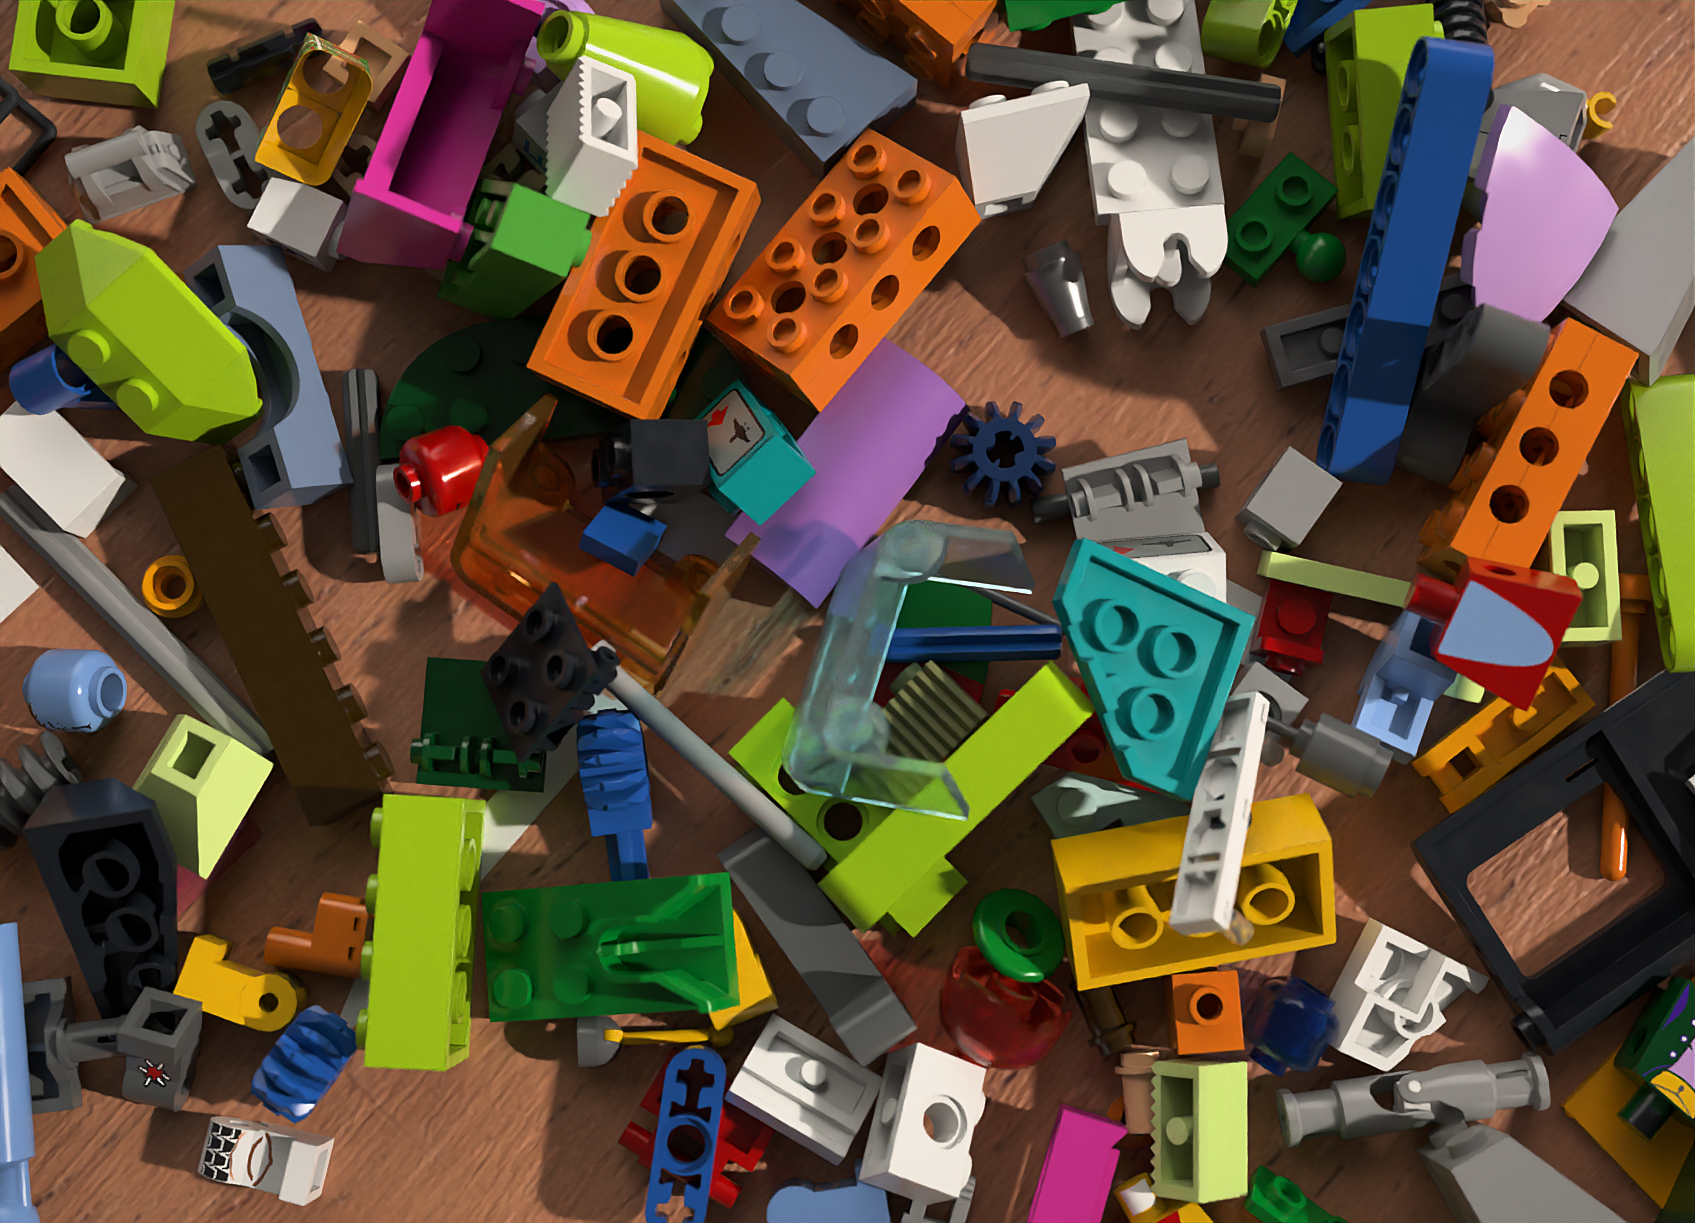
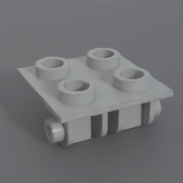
(1136, 494)

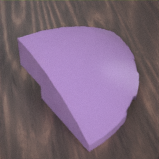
(1539, 219)

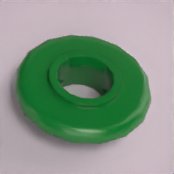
(1029, 917)

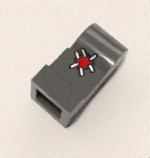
(160, 1060)

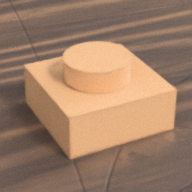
(385, 61)
(1257, 135)

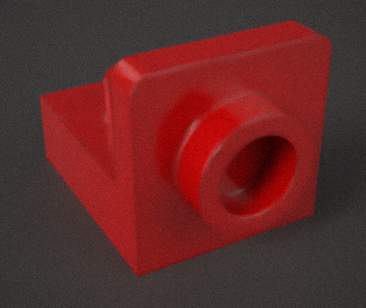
(1291, 627)

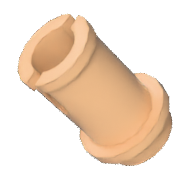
(1137, 1088)

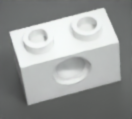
(898, 1148)

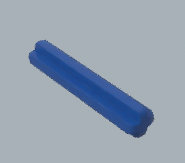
(975, 644)

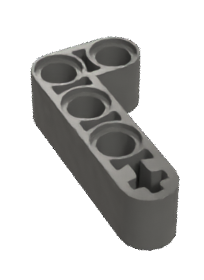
(1461, 381)
(819, 945)

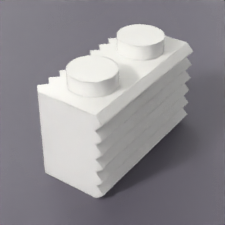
(592, 137)

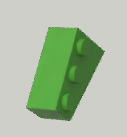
(515, 251)

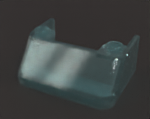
(837, 729)

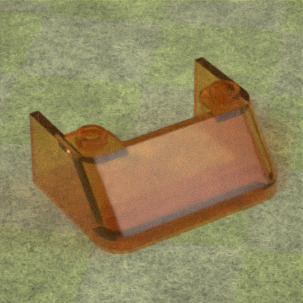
(527, 534)

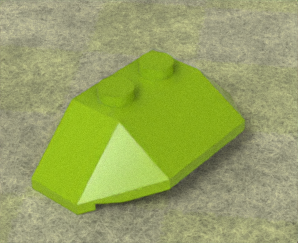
(145, 337)

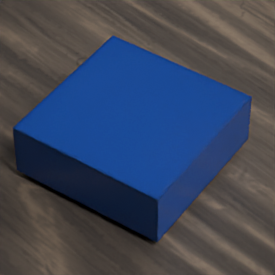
(622, 537)

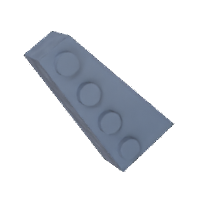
(799, 73)

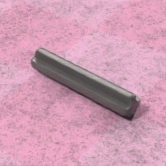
(362, 435)

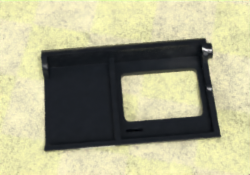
(1646, 757)

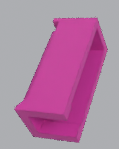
(1077, 1168)

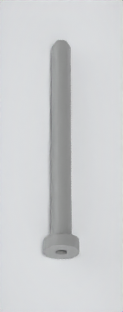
(715, 768)

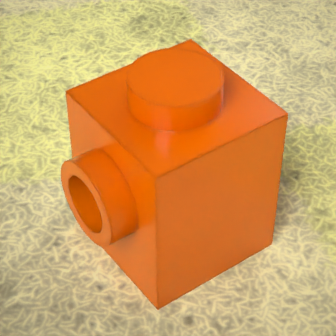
(1203, 1010)

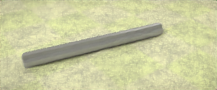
(134, 621)

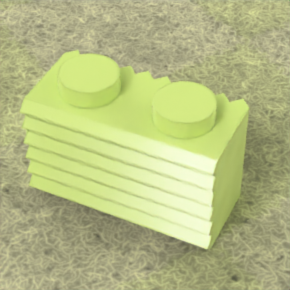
(1199, 1129)

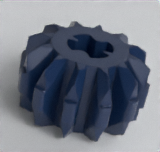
(1024, 464)

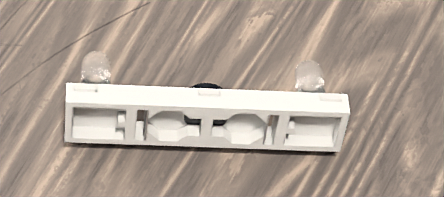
(1221, 819)

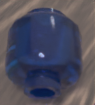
(1290, 1025)

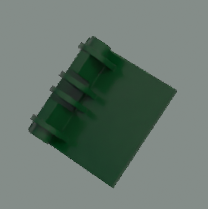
(464, 737)

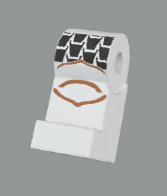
(266, 1158)

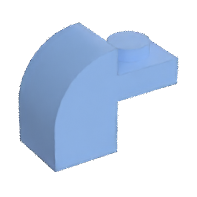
(1401, 686)

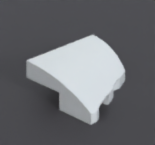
(1394, 994)

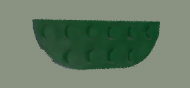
(483, 384)

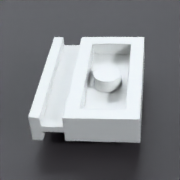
(804, 1089)

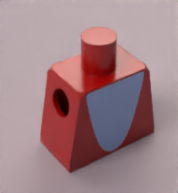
(1497, 623)

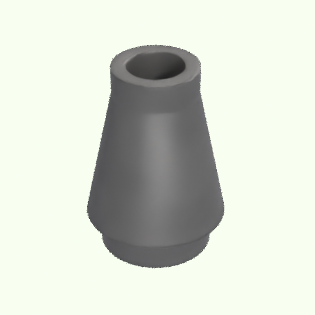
(1059, 286)

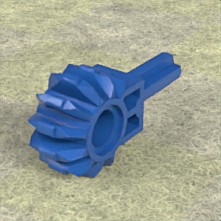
(616, 787)

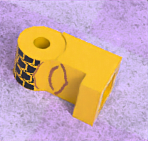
(238, 991)

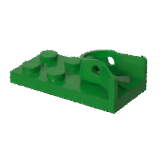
(611, 948)

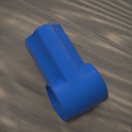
(54, 382)

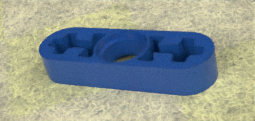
(676, 1090)

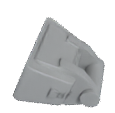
(128, 173)

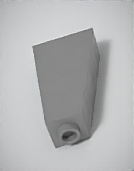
(1644, 271)

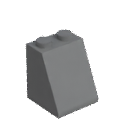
(1500, 1181)

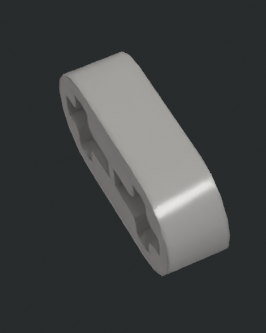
(226, 164)
(398, 531)

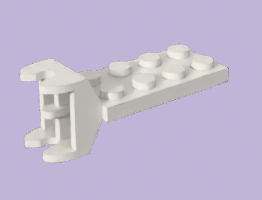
(1151, 165)

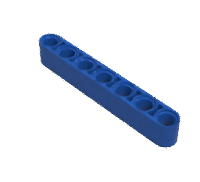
(1404, 257)

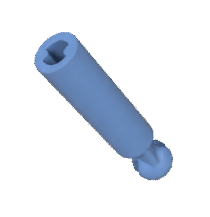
(16, 1118)

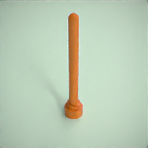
(1634, 601)

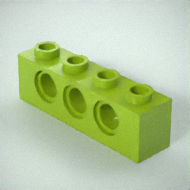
(760, 763)

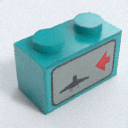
(751, 454)

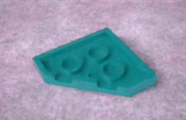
(1151, 661)

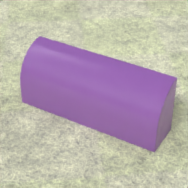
(866, 458)

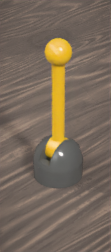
(602, 1039)

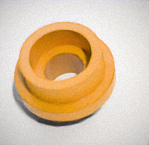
(155, 588)

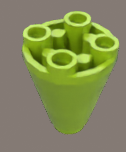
(666, 65)

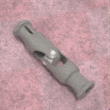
(1440, 1096)

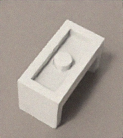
(60, 469)

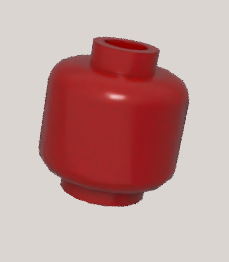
(440, 470)

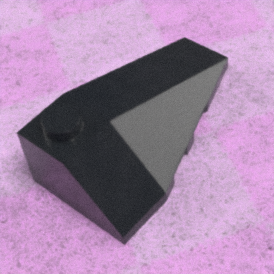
(112, 888)

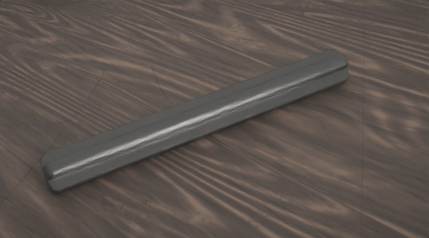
(1125, 82)

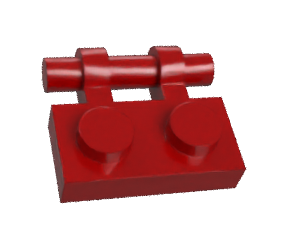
(739, 1139)

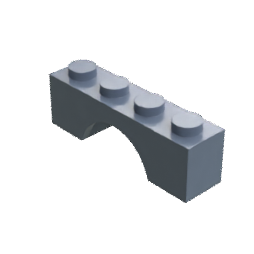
(298, 446)

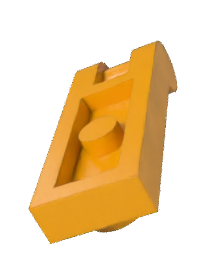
(1502, 737)

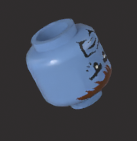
(74, 690)

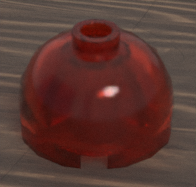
(996, 1017)

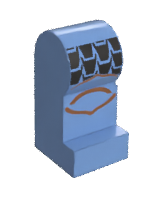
(829, 1202)

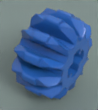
(304, 1063)

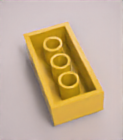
(1123, 881)

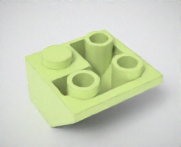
(201, 789)

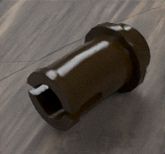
(1104, 1019)

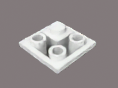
(1015, 145)

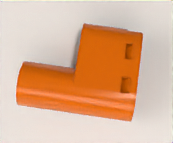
(334, 944)

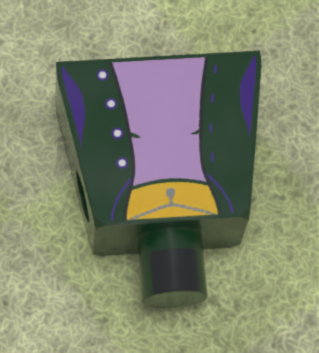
(1661, 1060)

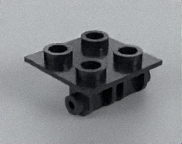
(546, 676)

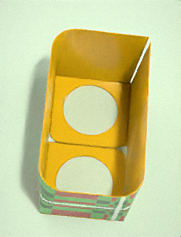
(315, 163)

